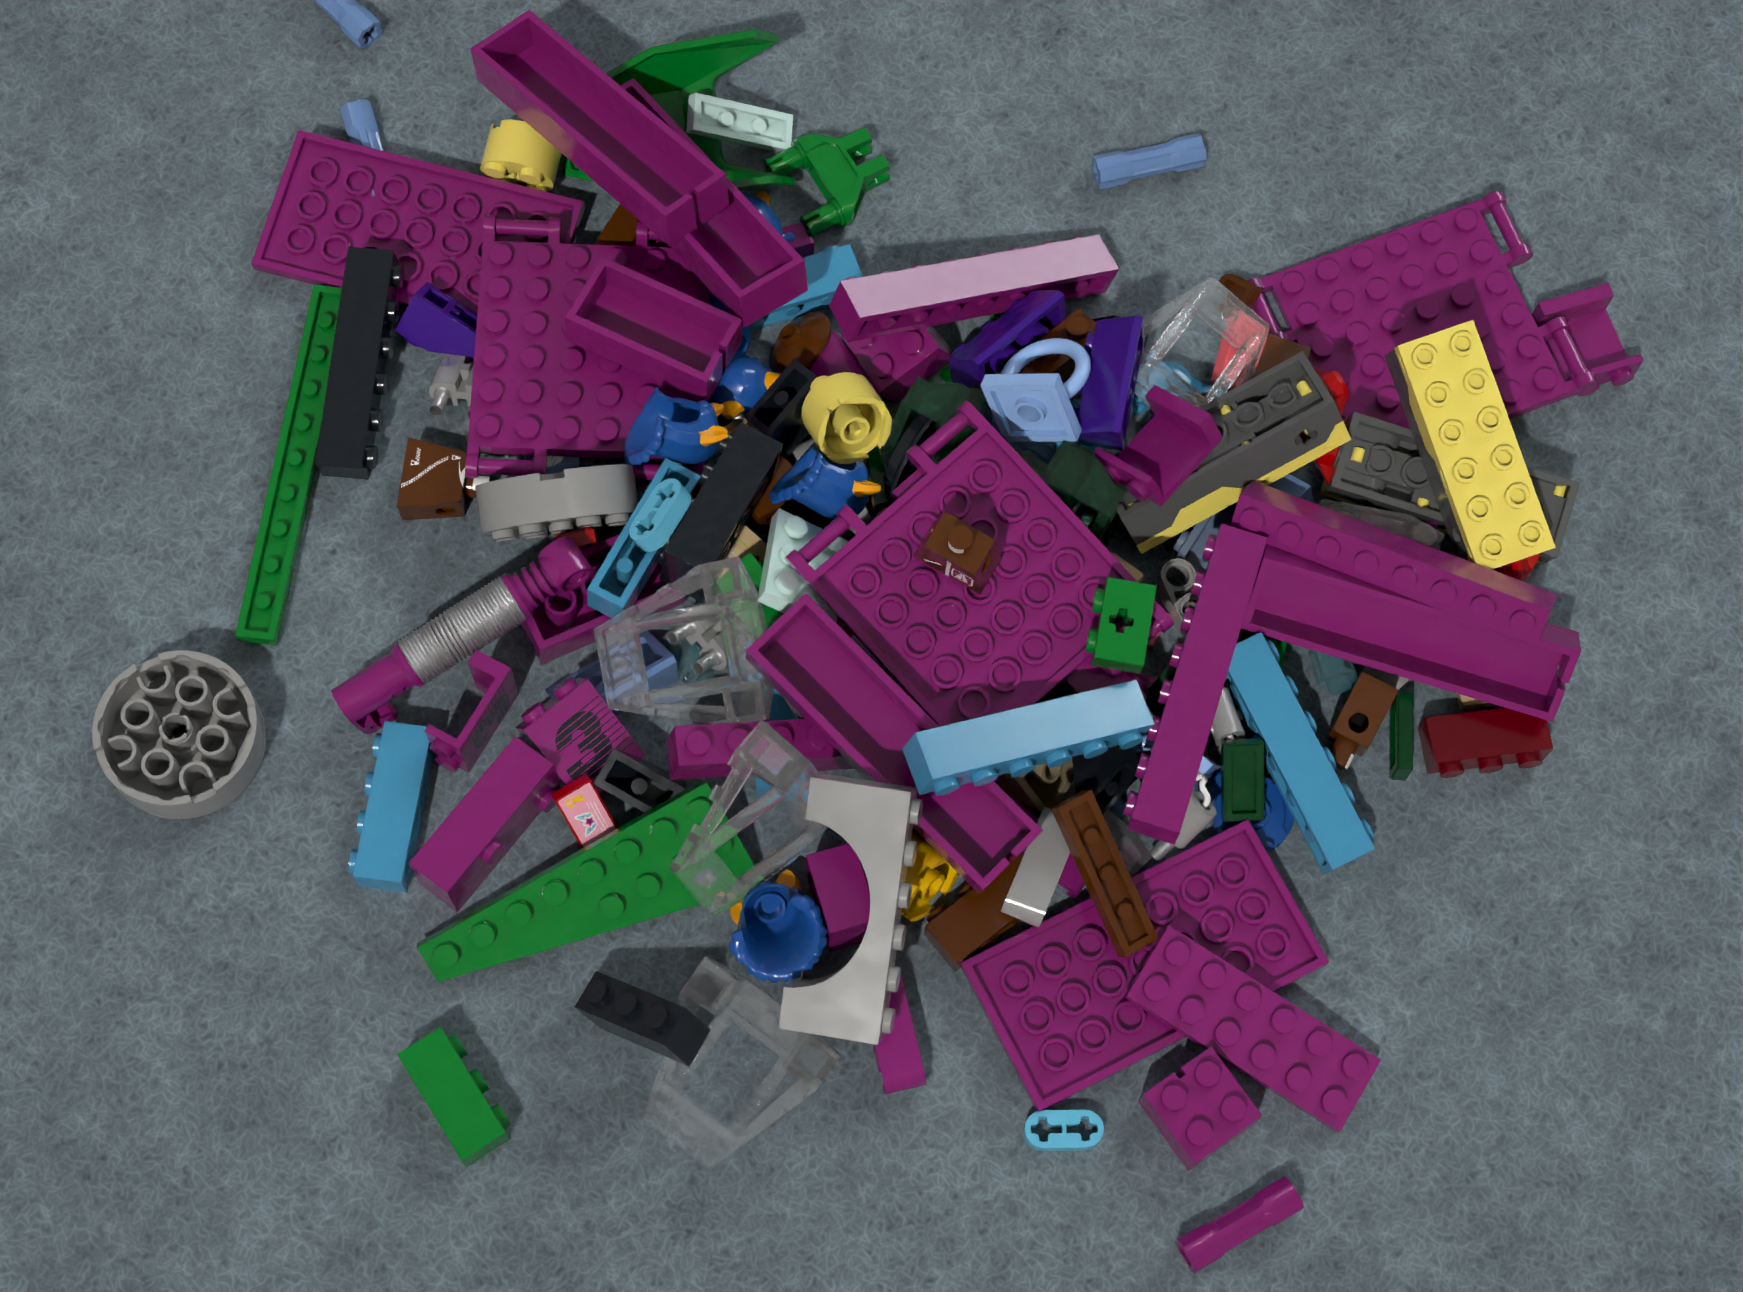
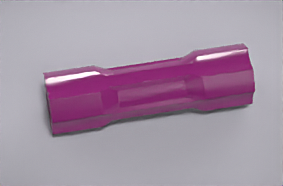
(1239, 1224)

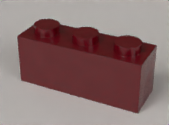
(1483, 741)

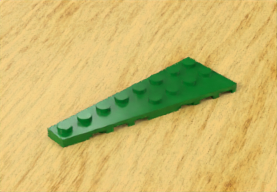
(589, 893)

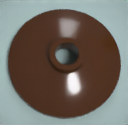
(801, 340)

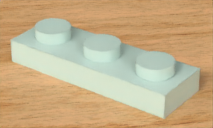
(739, 123)

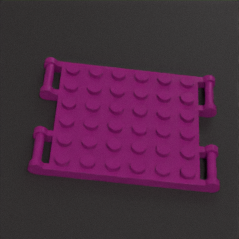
(1411, 285)
(532, 383)
(941, 640)

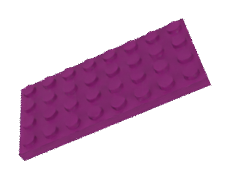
(426, 217)
(1062, 987)

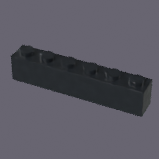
(359, 363)

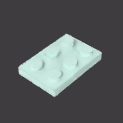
(779, 582)

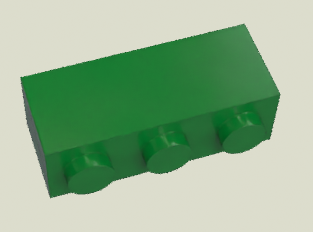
(455, 1095)

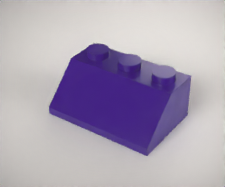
(999, 340)
(1111, 385)

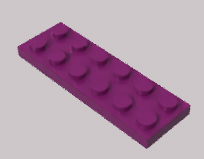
(1252, 1028)

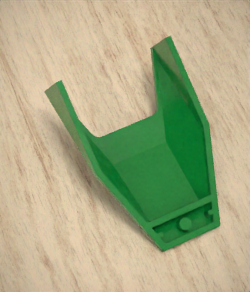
(692, 67)

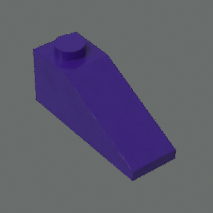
(439, 323)

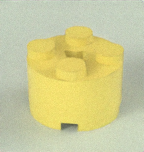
(520, 156)
(845, 417)

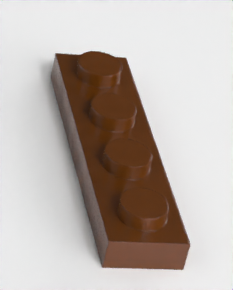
(1104, 873)

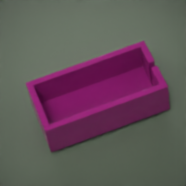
(653, 329)

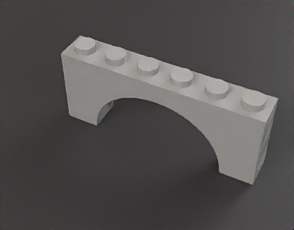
(878, 827)

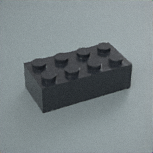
(722, 503)

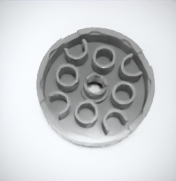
(557, 502)
(185, 773)

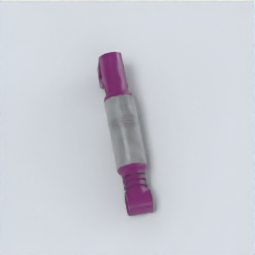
(457, 632)

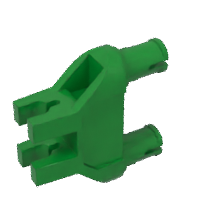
(834, 172)

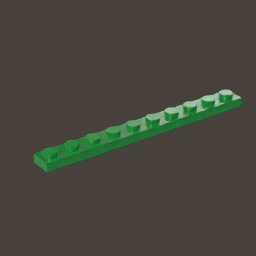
(290, 477)

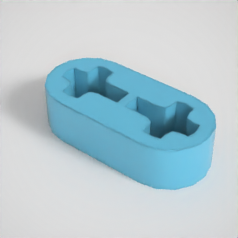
(660, 515)
(1063, 1119)

